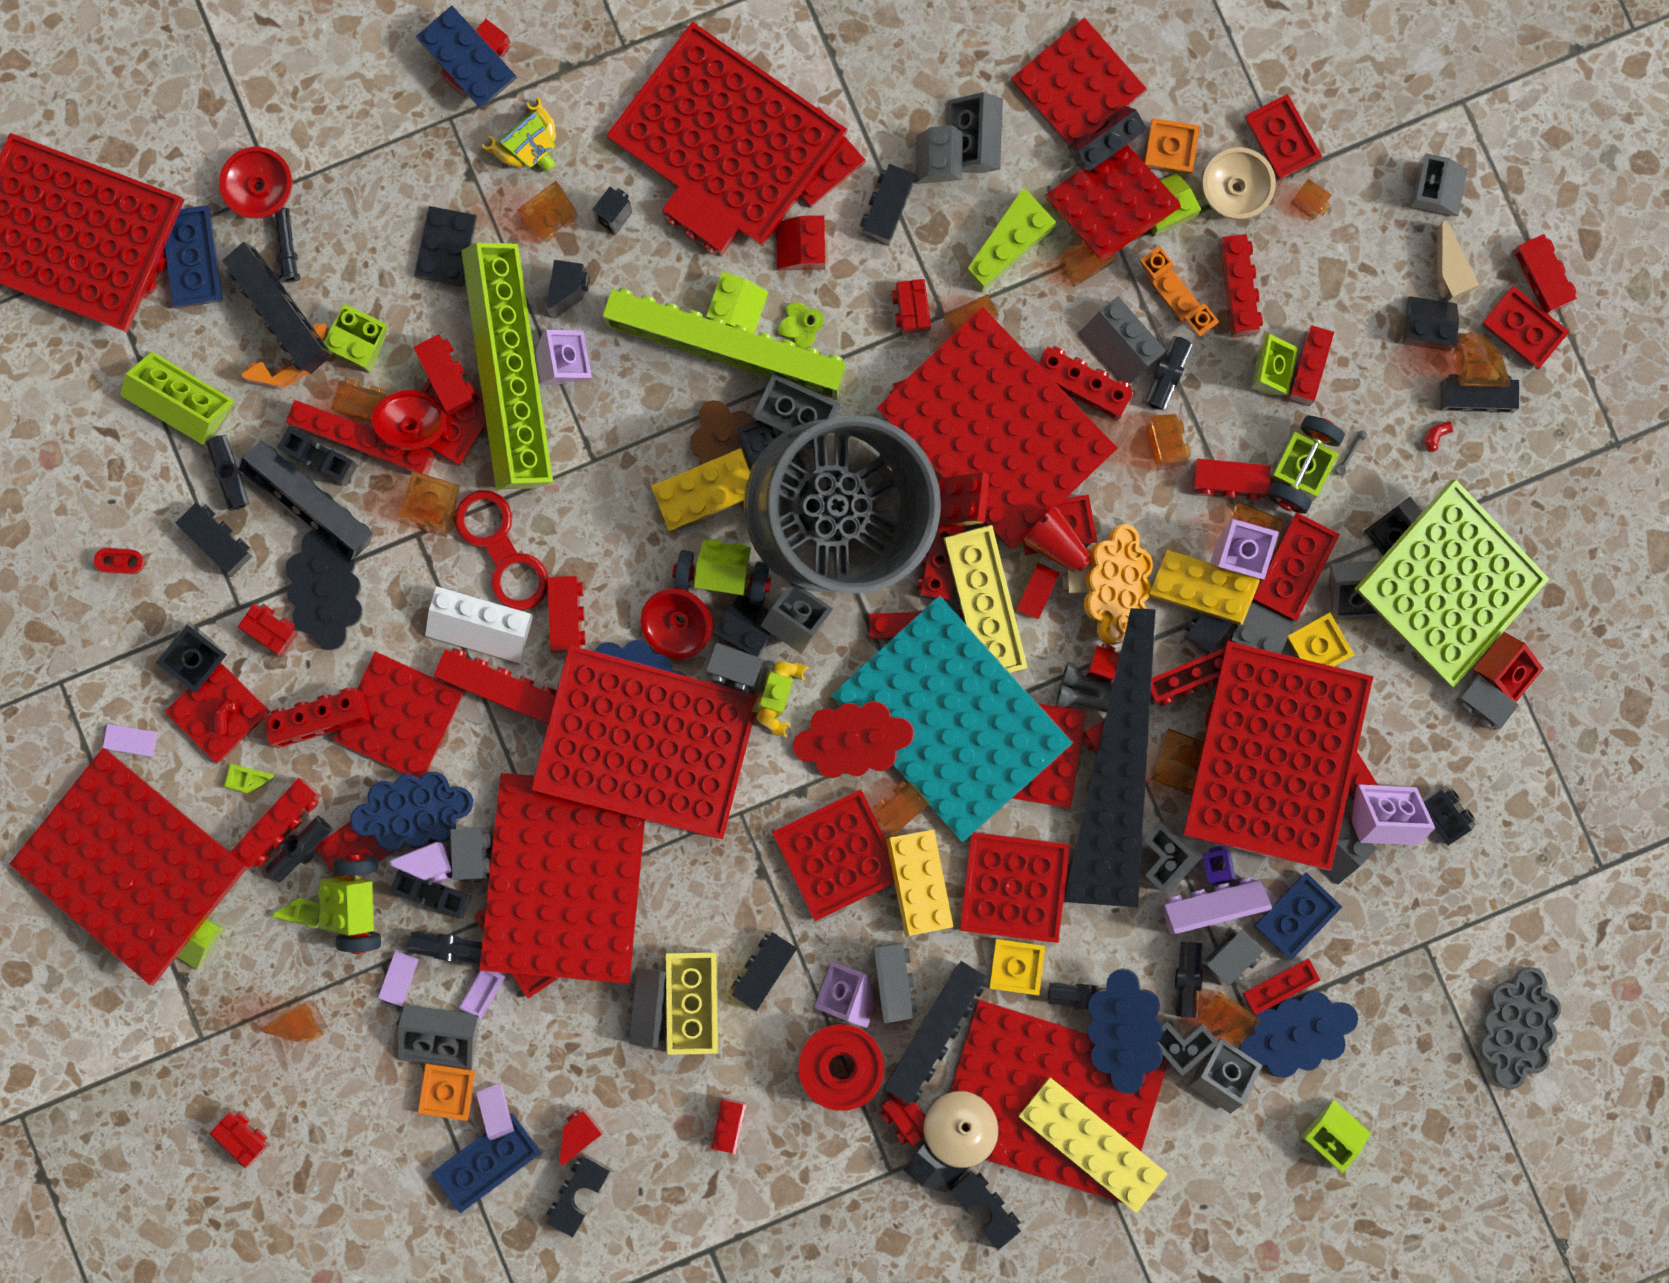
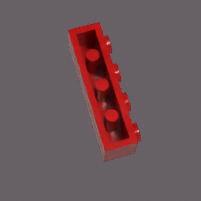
(1239, 285)
(1086, 384)
(938, 573)
(1186, 677)
(316, 718)
(276, 823)

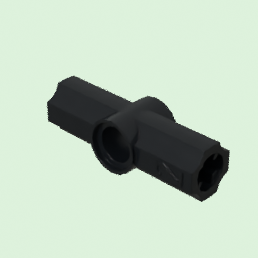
(1168, 373)
(233, 486)
(298, 849)
(445, 947)
(1188, 979)
(1071, 995)

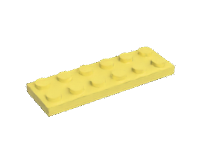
(985, 594)
(1093, 1145)

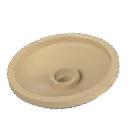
(1248, 171)
(946, 1136)

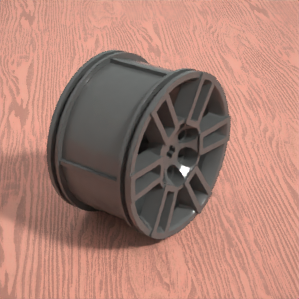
(911, 474)

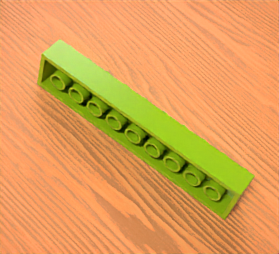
(724, 343)
(507, 366)

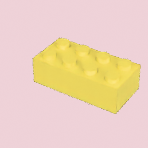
(692, 1003)

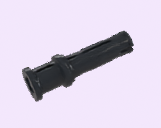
(286, 256)

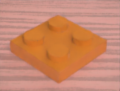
(1172, 146)
(447, 1092)

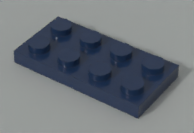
(466, 57)
(193, 259)
(485, 1165)

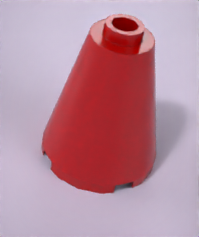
(1058, 541)

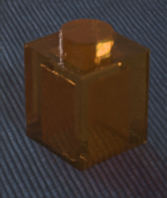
(1312, 199)

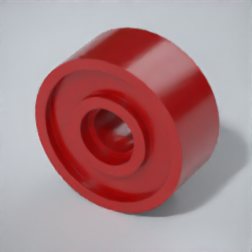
(845, 1092)

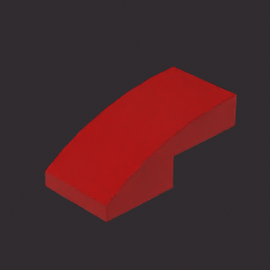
(1038, 590)

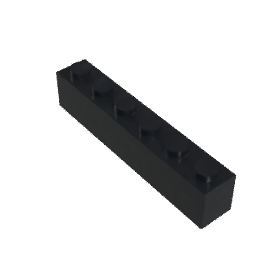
(277, 308)
(305, 501)
(934, 1034)

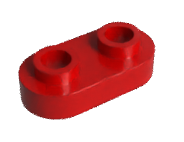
(120, 561)

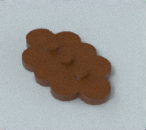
(719, 432)

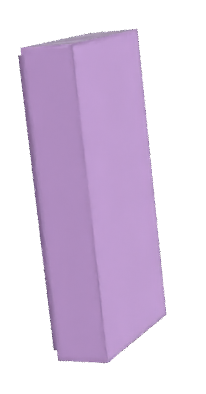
(130, 740)
(398, 978)
(482, 993)
(495, 1111)

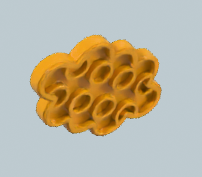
(1117, 582)

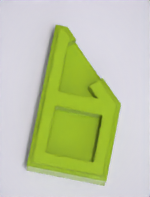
(246, 779)
(301, 912)

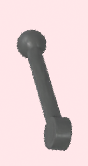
(1340, 470)

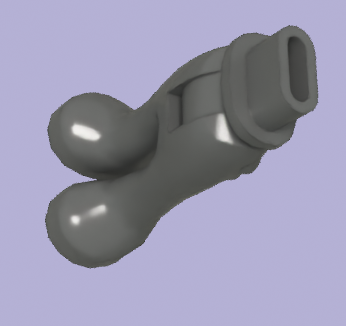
(1073, 678)

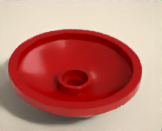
(245, 171)
(409, 420)
(667, 632)

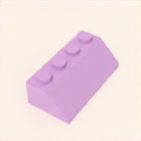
(1215, 907)

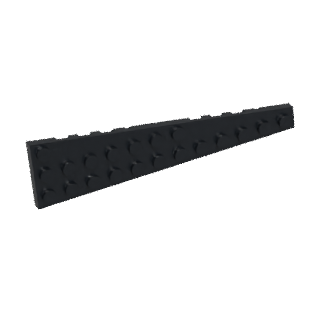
(1111, 830)

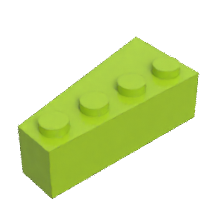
(1014, 236)

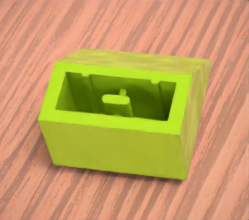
(356, 337)
(1336, 1136)

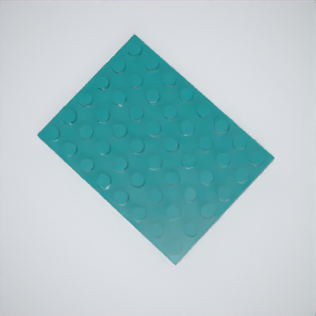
(971, 719)

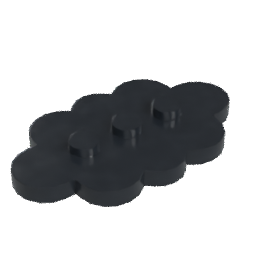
(323, 592)

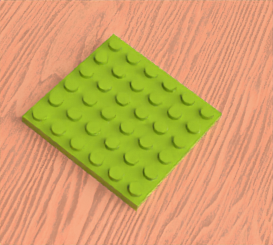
(1452, 583)

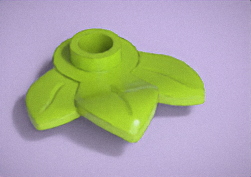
(797, 324)

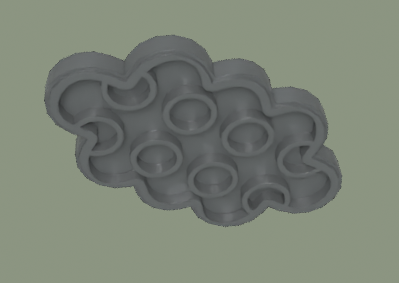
(1519, 1028)

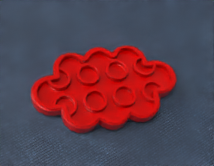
(853, 739)

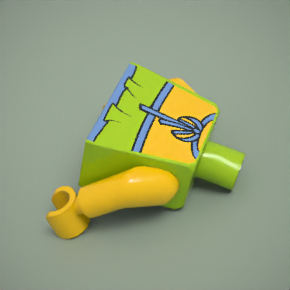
(527, 141)
(774, 694)

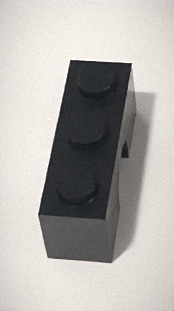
(1095, 148)
(317, 456)
(431, 894)
(565, 1214)
(1001, 1226)

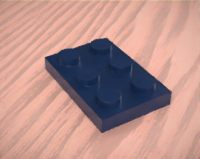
(1298, 916)

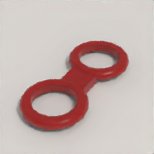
(501, 549)

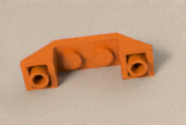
(1175, 294)
(259, 374)

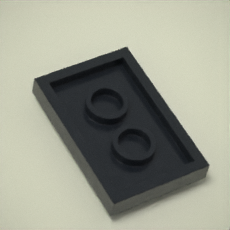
(441, 245)

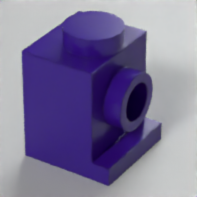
(1211, 860)

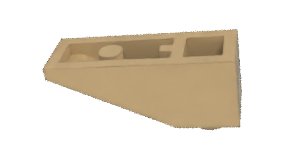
(1453, 269)

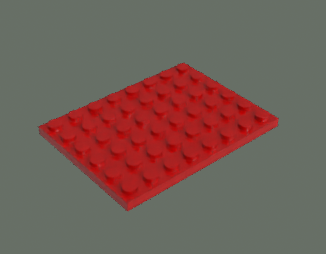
(727, 133)
(79, 232)
(998, 413)
(645, 742)
(1278, 755)
(128, 866)
(561, 887)
(1008, 1063)

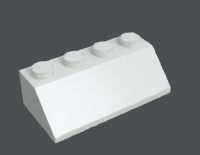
(478, 625)

